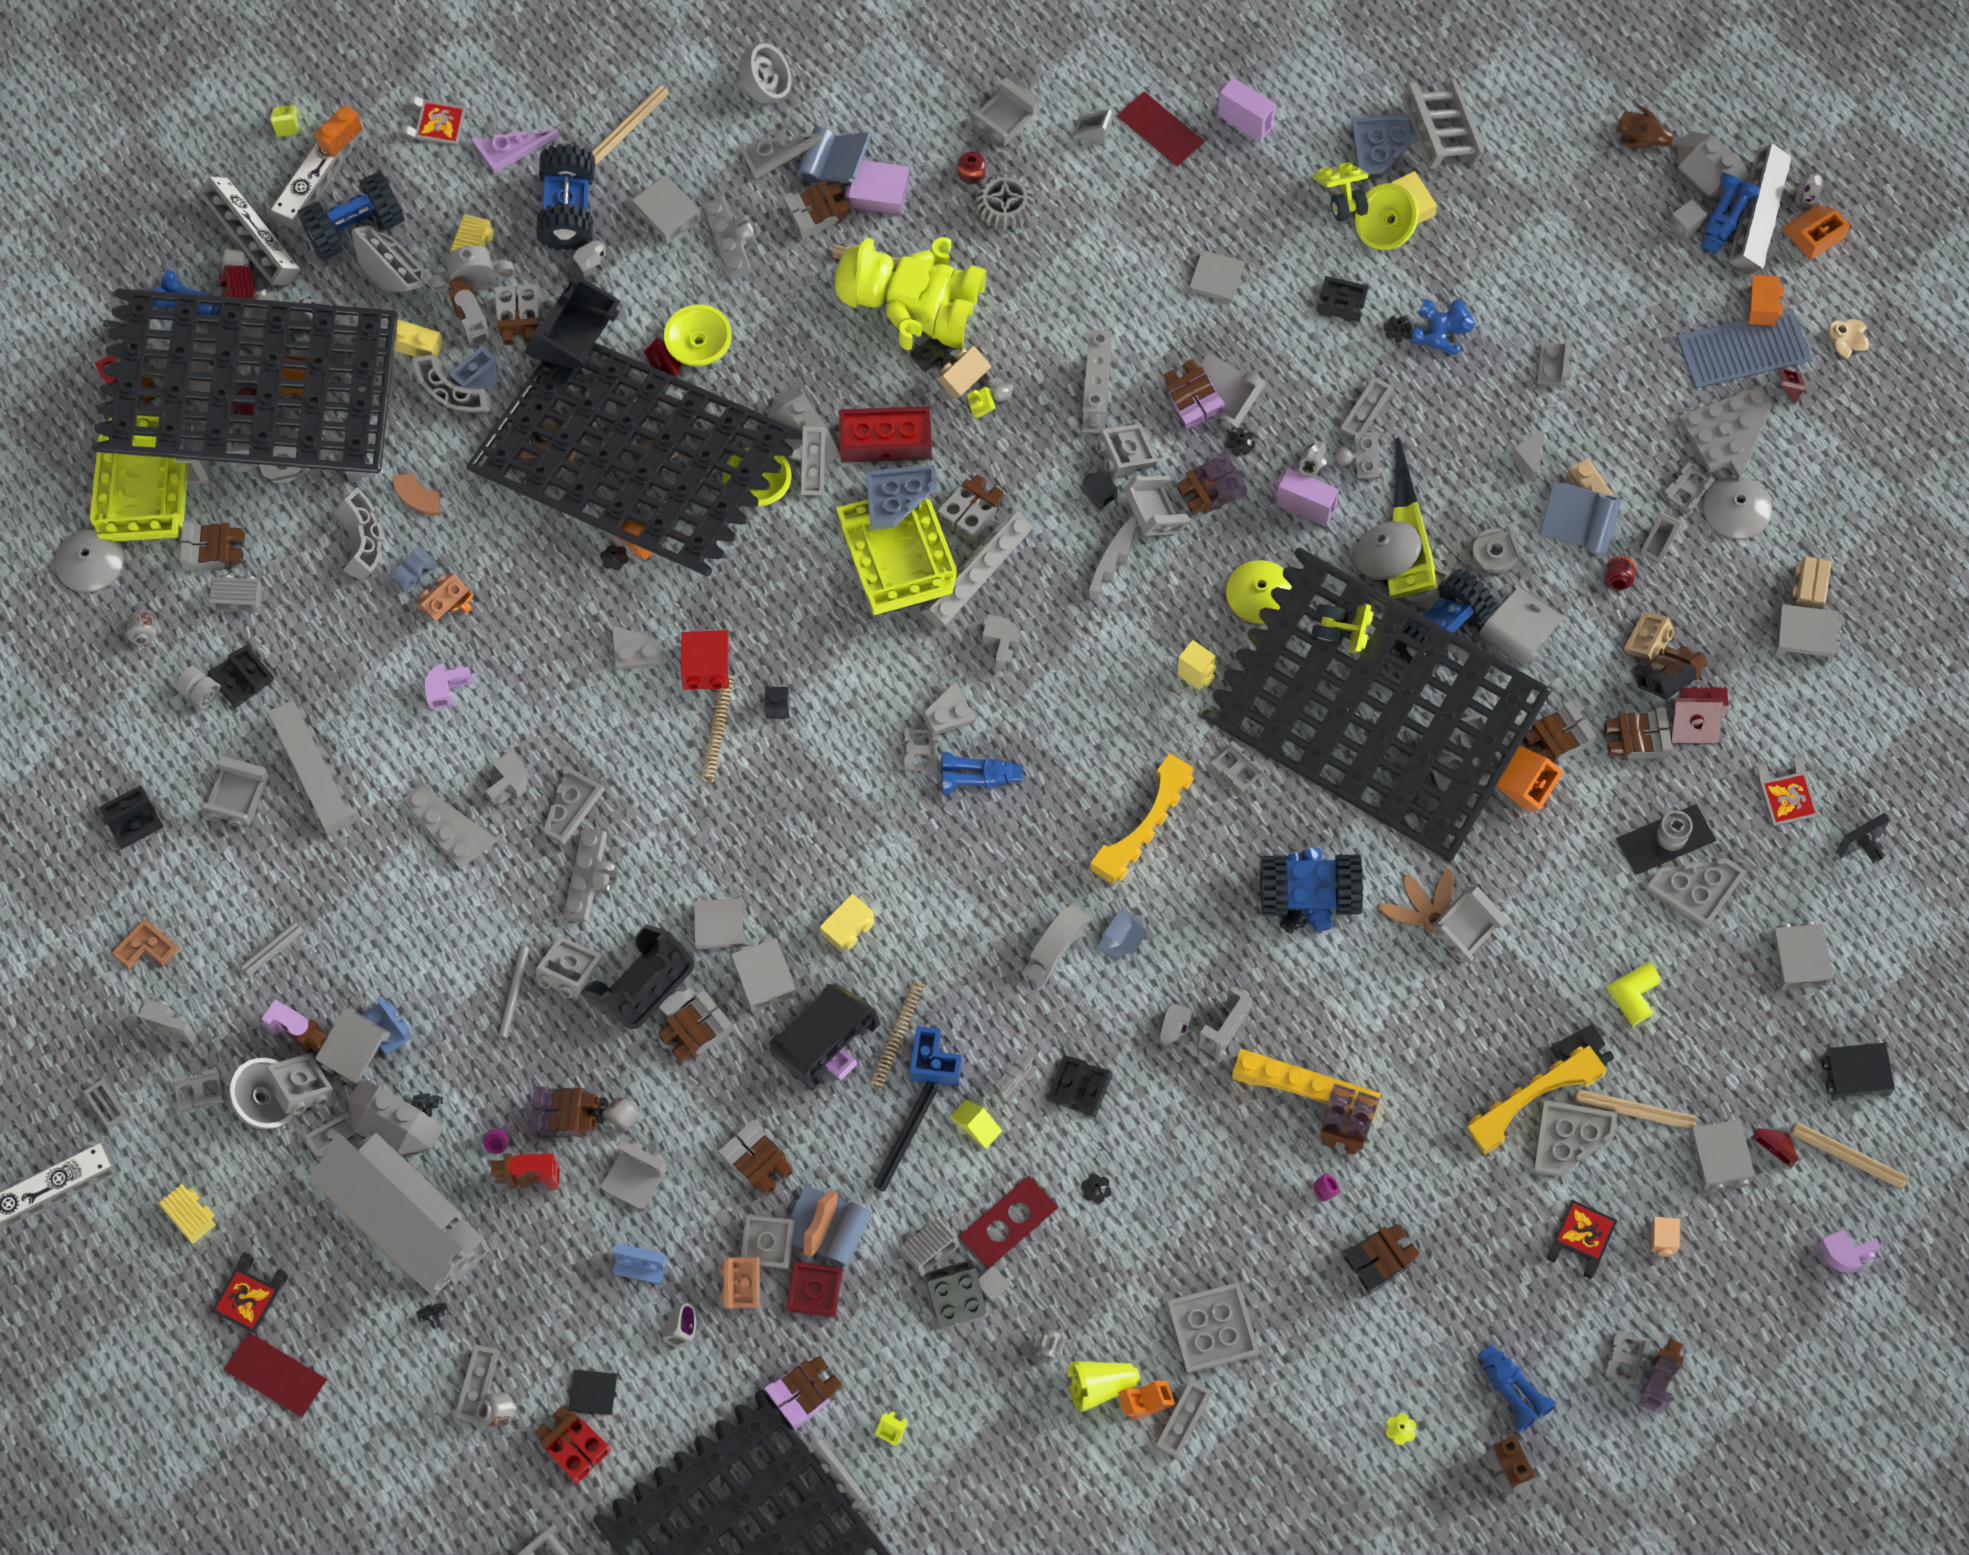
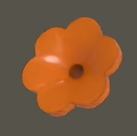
(463, 603)

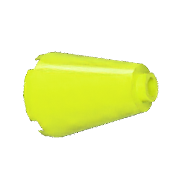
(1099, 1382)

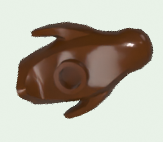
(1643, 129)

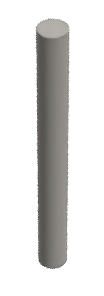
(513, 992)

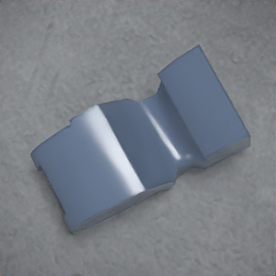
(410, 571)

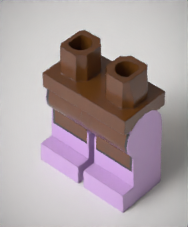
(1190, 387)
(285, 1020)
(802, 1391)

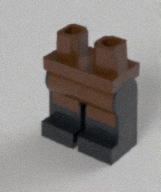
(1670, 671)
(1389, 1258)

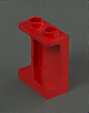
(704, 659)

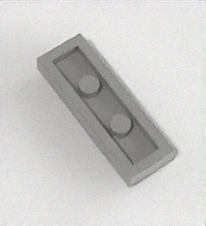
(1366, 408)
(813, 460)
(476, 1382)
(1184, 1419)
(838, 1473)

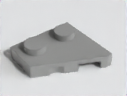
(635, 649)

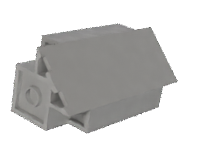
(399, 1211)

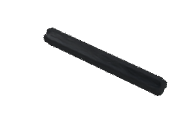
(905, 1136)

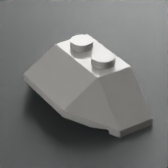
(1703, 161)
(386, 260)
(795, 410)
(392, 1118)

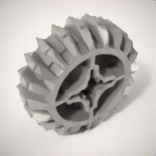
(989, 201)

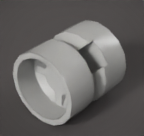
(198, 687)
(1674, 830)

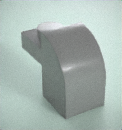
(1002, 634)
(513, 778)

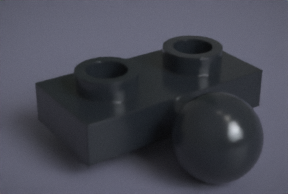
(931, 353)

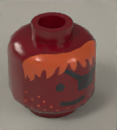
(971, 167)
(1620, 573)

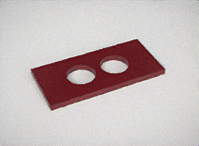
(991, 1251)

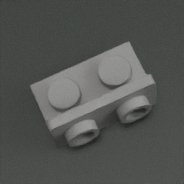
(1553, 363)

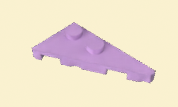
(509, 148)

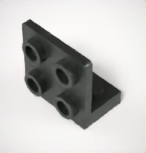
(956, 1293)

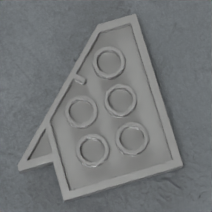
(1728, 430)

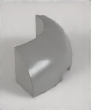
(433, 379)
(364, 534)

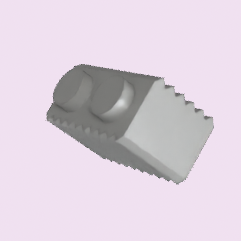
(235, 593)
(929, 1246)

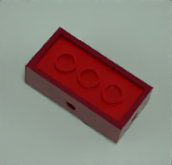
(885, 434)

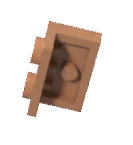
(442, 596)
(741, 1282)

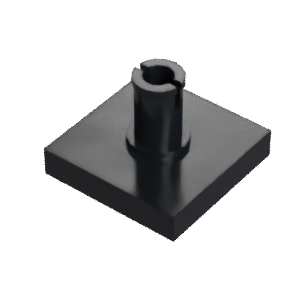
(1864, 838)

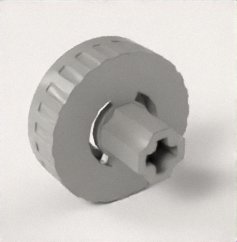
(755, 78)

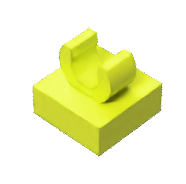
(981, 402)
(891, 1429)

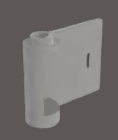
(1234, 388)
(1521, 626)

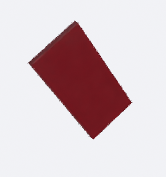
(1160, 128)
(275, 1374)

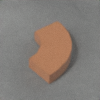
(416, 496)
(821, 1223)

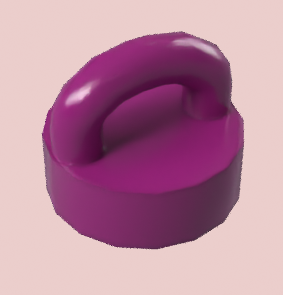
(495, 1141)
(1326, 1187)

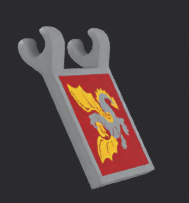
(436, 122)
(1788, 796)

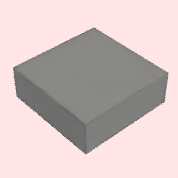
(993, 1283)

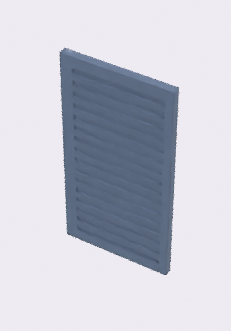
(1743, 349)

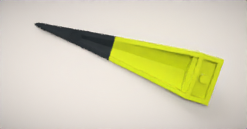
(1421, 574)

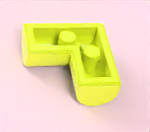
(1628, 991)

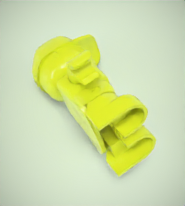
(920, 295)

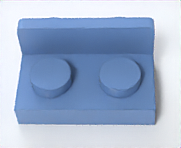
(384, 1016)
(639, 1264)

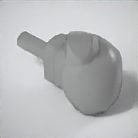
(999, 390)

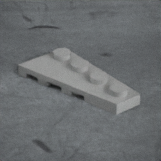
(451, 829)

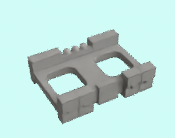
(1682, 484)
(913, 750)
(1242, 763)
(1016, 1077)
(197, 1084)
(1619, 1356)

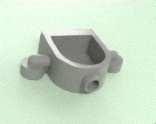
(474, 267)

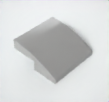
(719, 923)

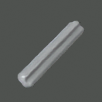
(271, 949)

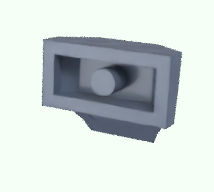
(476, 371)
(1122, 935)

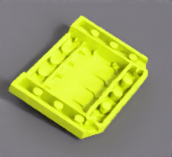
(138, 494)
(900, 562)

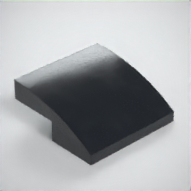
(241, 676)
(131, 817)
(1079, 1086)

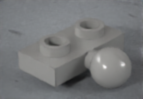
(1365, 455)

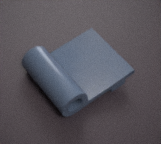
(834, 157)
(1581, 517)
(845, 1229)

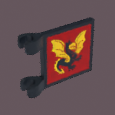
(1583, 1233)
(247, 1298)

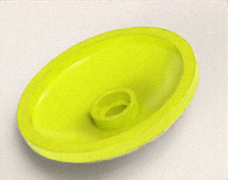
(1383, 204)
(696, 324)
(778, 481)
(1243, 591)

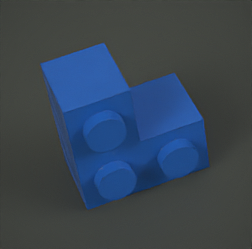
(929, 1063)

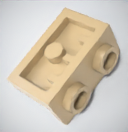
(1649, 636)

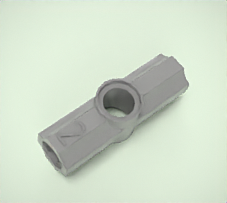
(1312, 458)

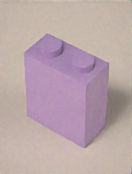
(1246, 109)
(879, 187)
(1306, 497)

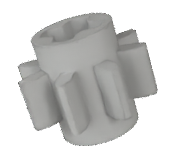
(1048, 1344)

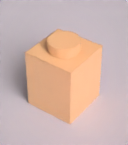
(1665, 1236)

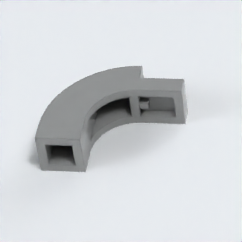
(1054, 942)

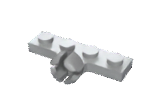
(731, 236)
(588, 876)

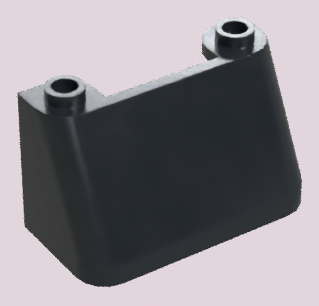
(573, 324)
(646, 982)
(822, 1033)

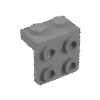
(634, 1174)

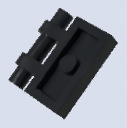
(1345, 293)
(1586, 1037)

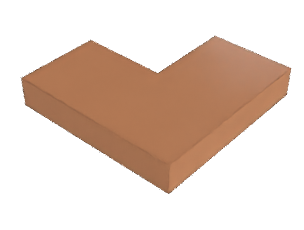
(143, 940)

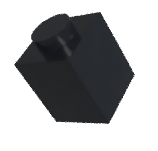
(1099, 489)
(777, 703)

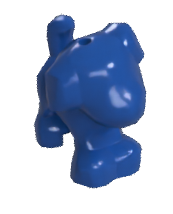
(1456, 319)

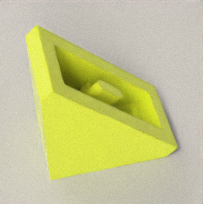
(285, 120)
(976, 1123)

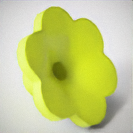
(1400, 1435)

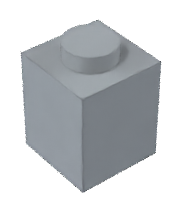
(1687, 219)

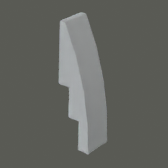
(1116, 552)

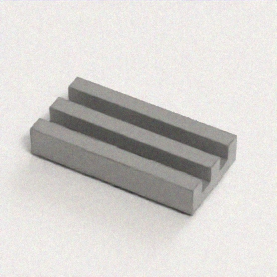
(116, 1120)

